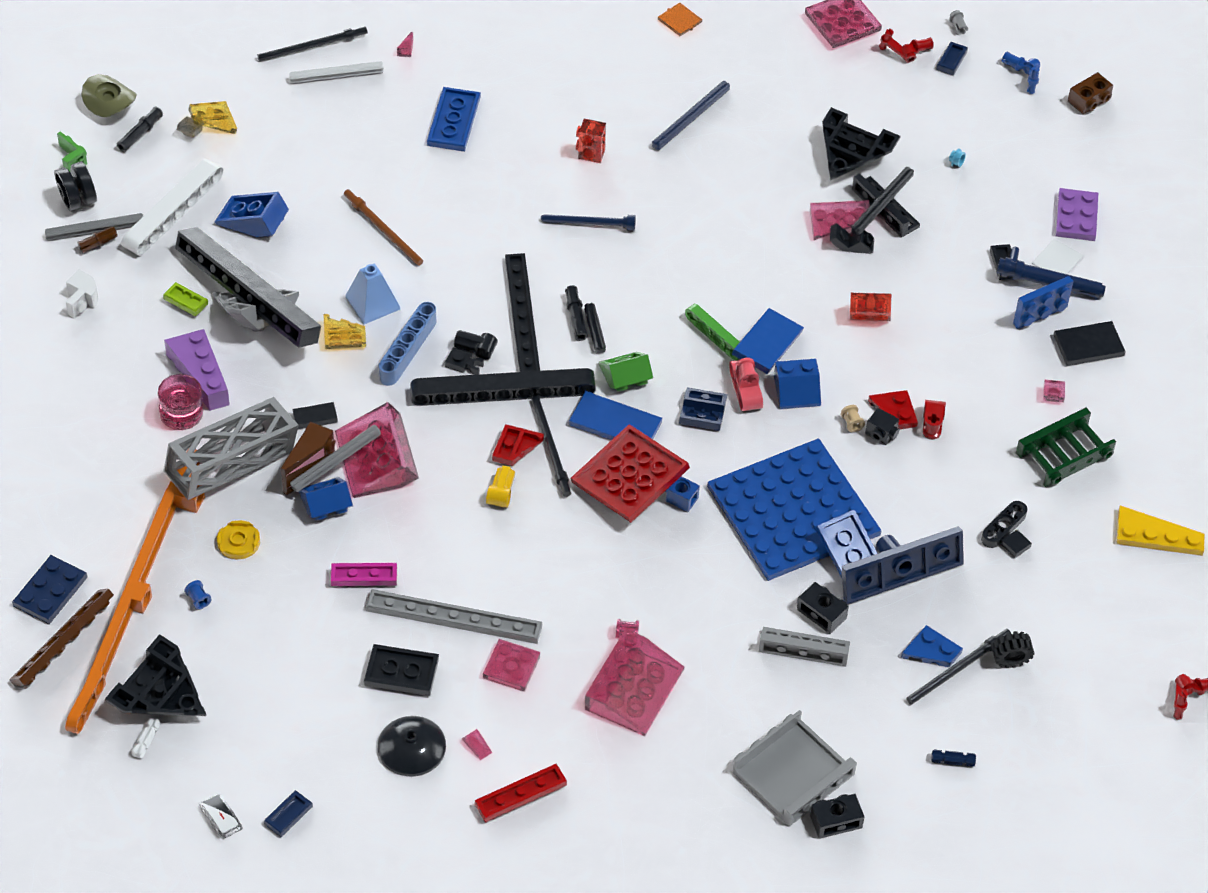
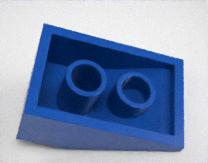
(253, 213)

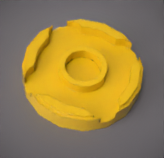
(238, 540)

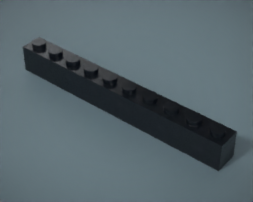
(248, 287)

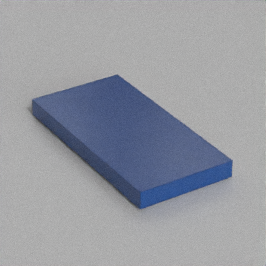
(453, 119)
(768, 340)
(610, 417)

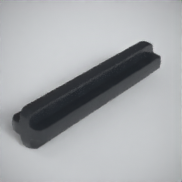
(595, 328)

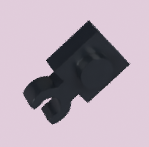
(462, 360)

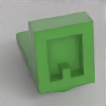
(76, 152)

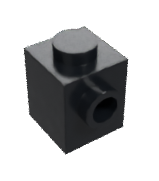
(882, 426)

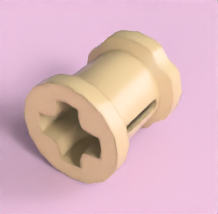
(852, 418)

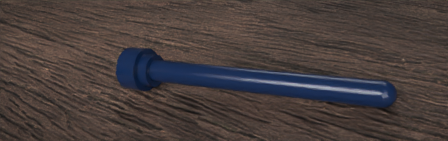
(627, 221)

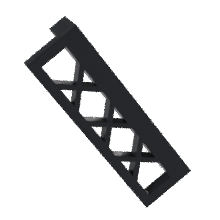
(893, 213)

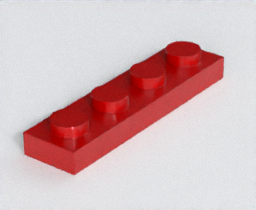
(520, 792)

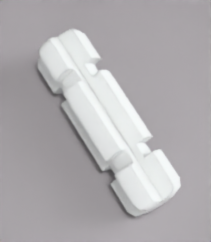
(145, 737)

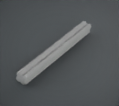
(92, 226)
(335, 458)

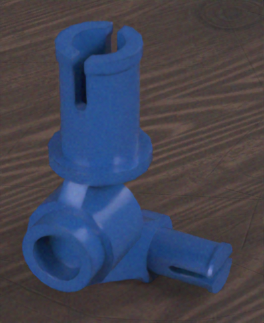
(1030, 67)

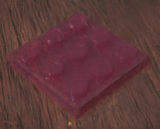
(842, 20)

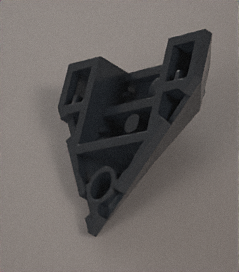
(851, 146)
(158, 685)

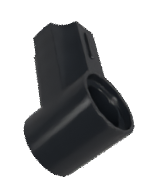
(482, 346)

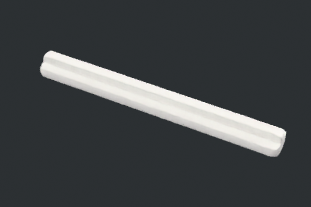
(336, 72)

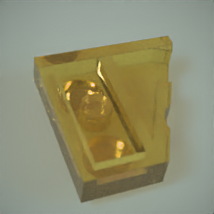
(213, 115)
(343, 334)

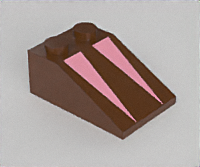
(312, 447)

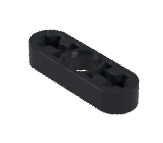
(1005, 515)

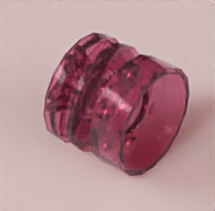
(180, 401)

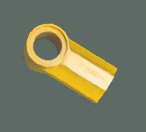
(500, 491)

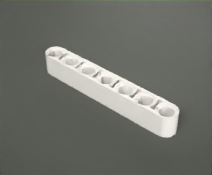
(172, 207)

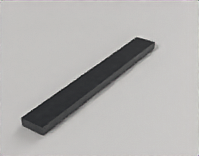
(522, 312)

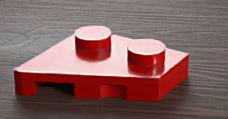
(898, 405)
(515, 444)

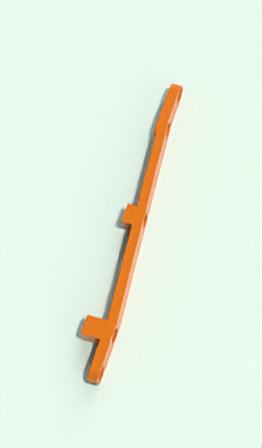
(134, 598)

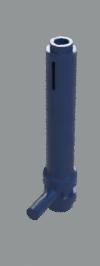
(1019, 270)

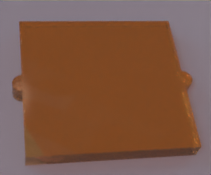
(680, 19)

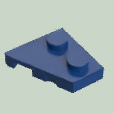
(933, 648)

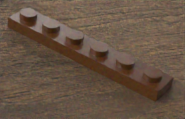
(56, 643)

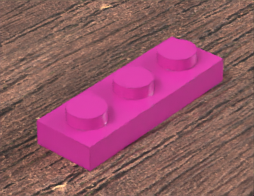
(363, 574)

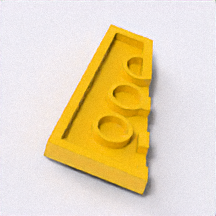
(1151, 532)

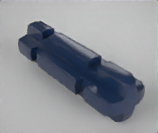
(953, 757)

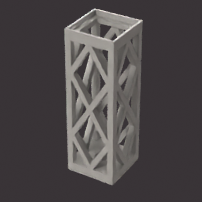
(275, 421)

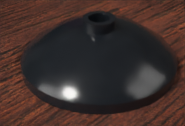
(414, 755)

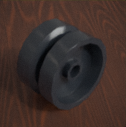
(75, 186)

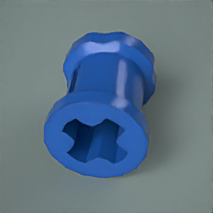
(197, 594)

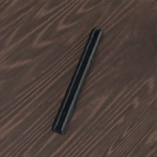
(884, 198)

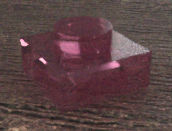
(1054, 391)

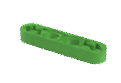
(712, 329)

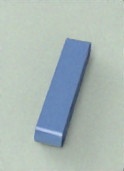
(407, 343)

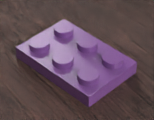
(1077, 214)

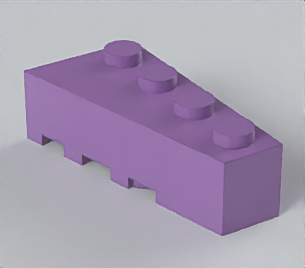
(195, 357)

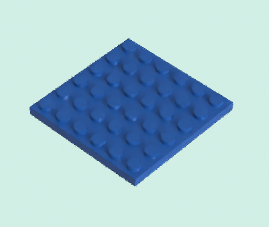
(783, 501)

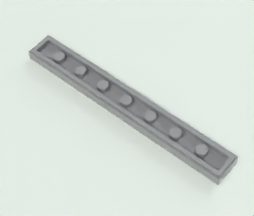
(454, 616)

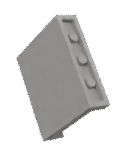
(792, 769)

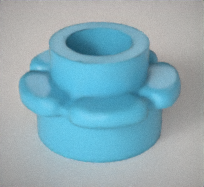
(957, 158)

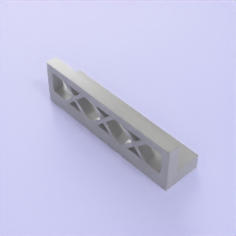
(804, 646)

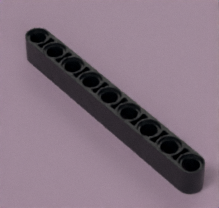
(502, 386)

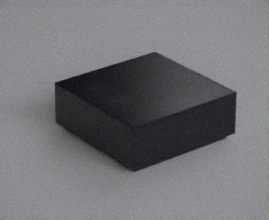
(1016, 543)

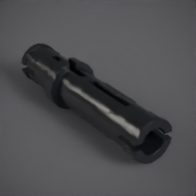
(145, 123)
(575, 306)

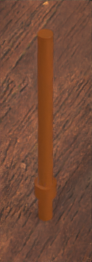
(360, 205)

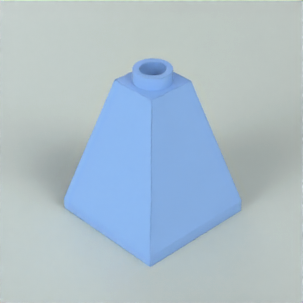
(371, 295)

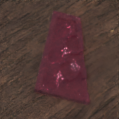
(828, 213)

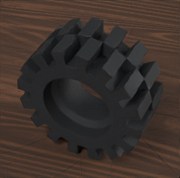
(1012, 649)

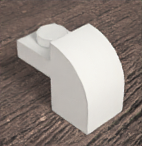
(82, 291)

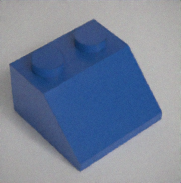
(797, 383)
(326, 498)

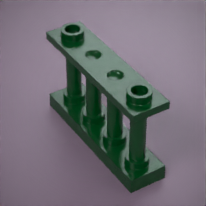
(1063, 429)

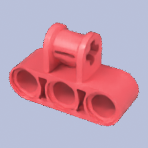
(746, 384)

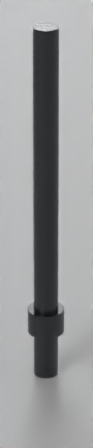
(347, 34)
(561, 475)
(950, 672)

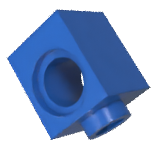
(688, 495)

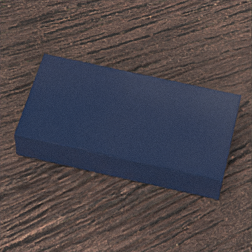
(952, 58)
(288, 813)

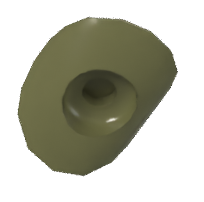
(106, 95)

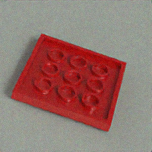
(630, 473)

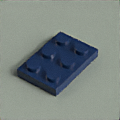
(49, 589)

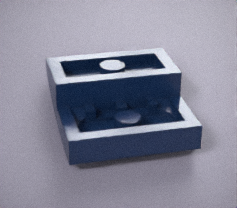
(703, 409)

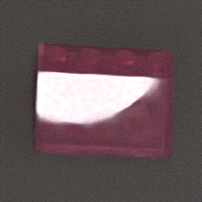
(383, 462)
(633, 683)

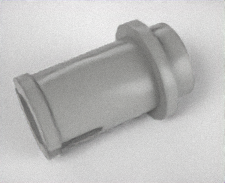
(956, 18)

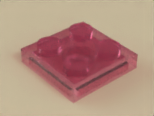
(511, 665)

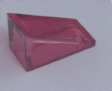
(406, 46)
(477, 744)

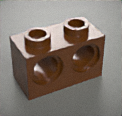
(1090, 93)

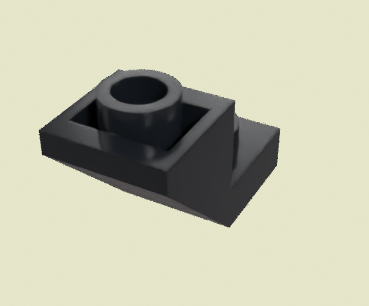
(850, 241)

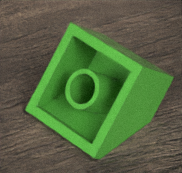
(627, 370)

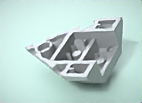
(245, 313)

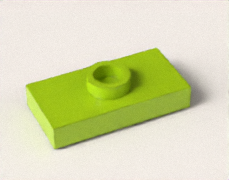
(185, 299)

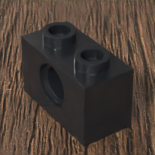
(827, 617)
(828, 824)

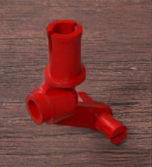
(907, 51)
(1184, 687)

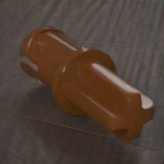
(97, 239)

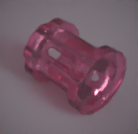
(621, 625)

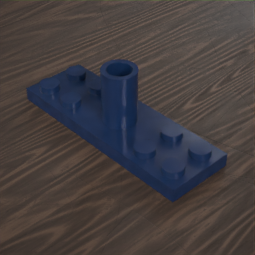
(901, 564)

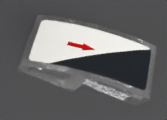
(220, 815)

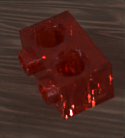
(591, 140)
(870, 306)

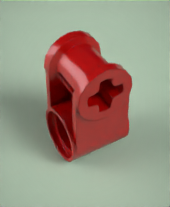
(933, 418)

